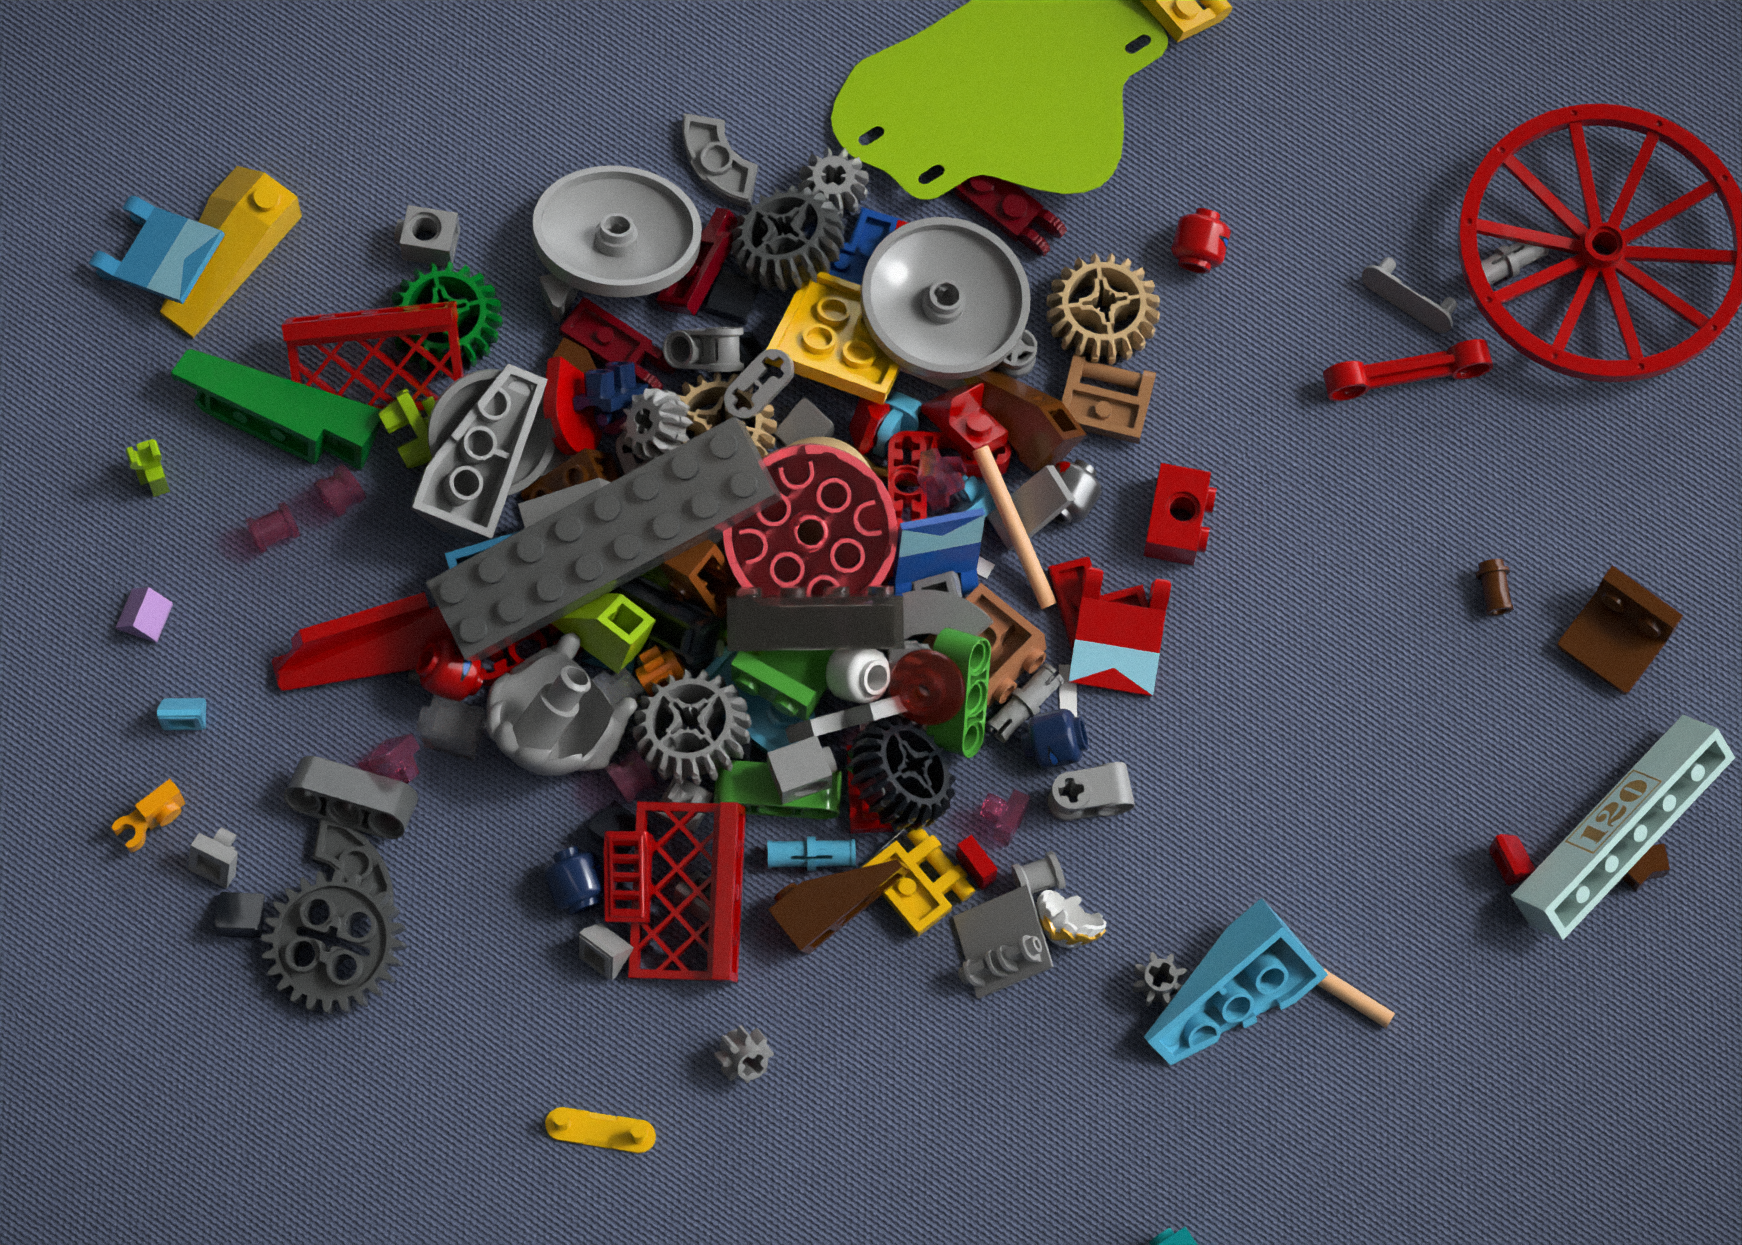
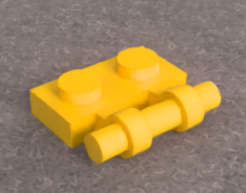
(915, 895)

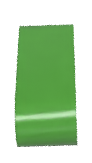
(972, 655)
(754, 788)

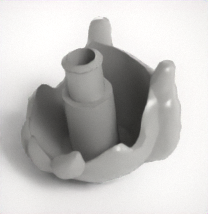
(554, 715)

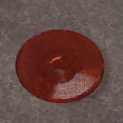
(939, 676)

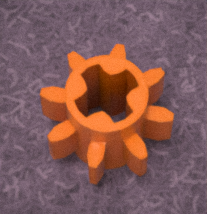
(657, 667)

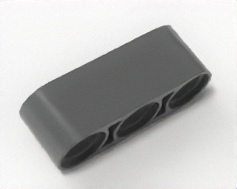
(351, 797)

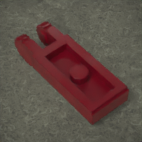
(1010, 210)
(613, 340)

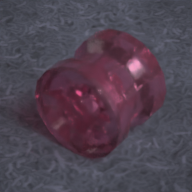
(339, 490)
(630, 776)

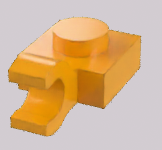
(157, 808)

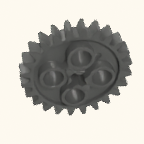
(347, 905)

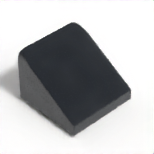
(612, 818)
(240, 915)

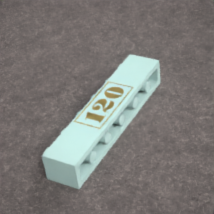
(1623, 827)

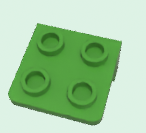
(786, 678)

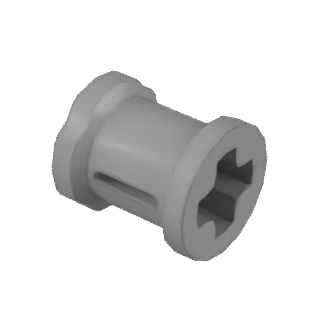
(1039, 874)

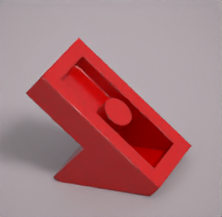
(965, 420)

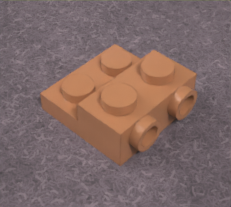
(1013, 642)

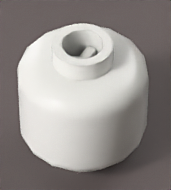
(858, 674)

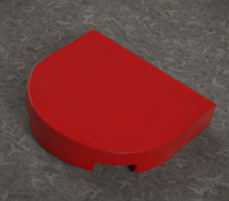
(572, 427)

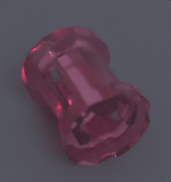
(272, 527)

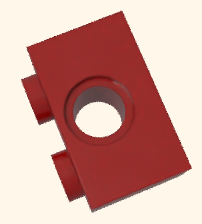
(1179, 489)

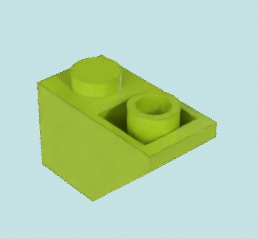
(609, 629)

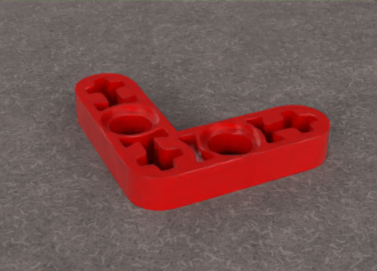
(917, 442)

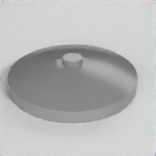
(616, 231)
(945, 298)

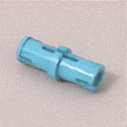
(811, 853)

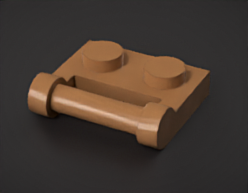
(1106, 410)

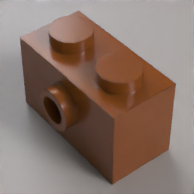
(702, 577)

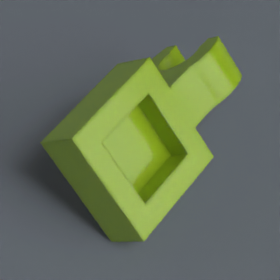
(148, 466)

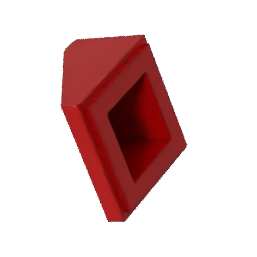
(866, 423)
(1511, 858)

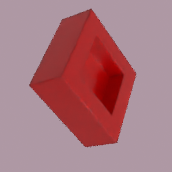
(976, 862)

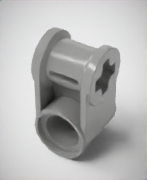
(704, 348)
(1098, 791)

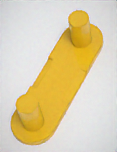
(600, 1130)

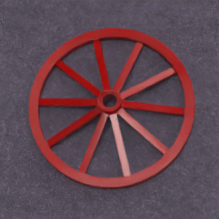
(1604, 234)

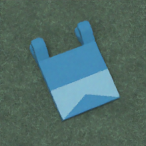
(165, 254)

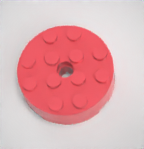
(840, 495)

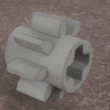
(1148, 973)
(744, 1054)

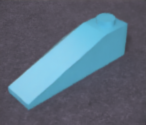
(1242, 975)

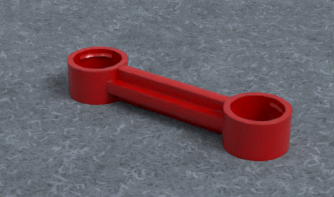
(1354, 379)

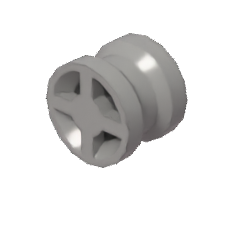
(1023, 366)

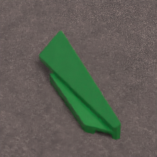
(280, 410)

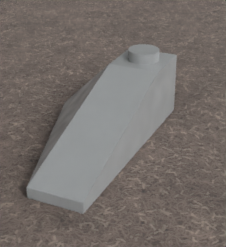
(474, 468)

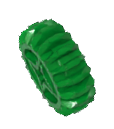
(482, 309)

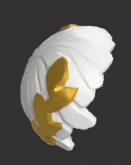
(1066, 921)

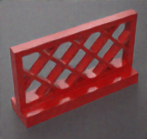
(374, 324)
(724, 899)

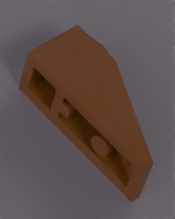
(825, 904)

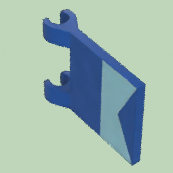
(939, 546)

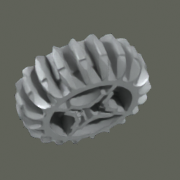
(713, 702)

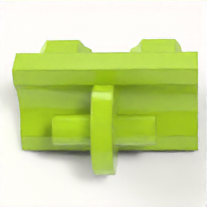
(402, 412)

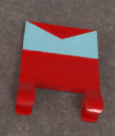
(1118, 642)

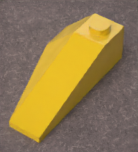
(254, 217)

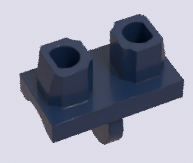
(611, 393)

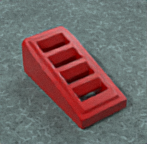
(644, 841)

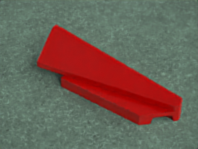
(362, 644)

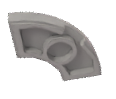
(716, 162)
(933, 610)

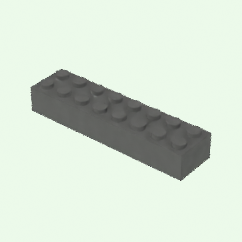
(604, 540)

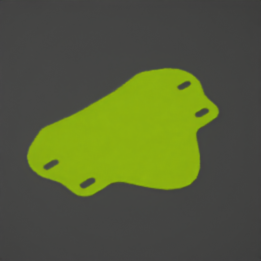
(1001, 95)

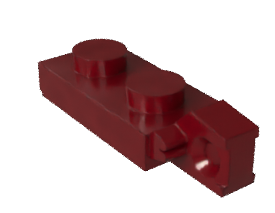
(689, 292)

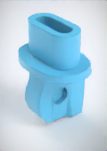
(902, 417)

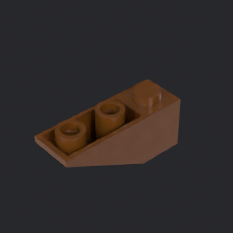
(1036, 423)

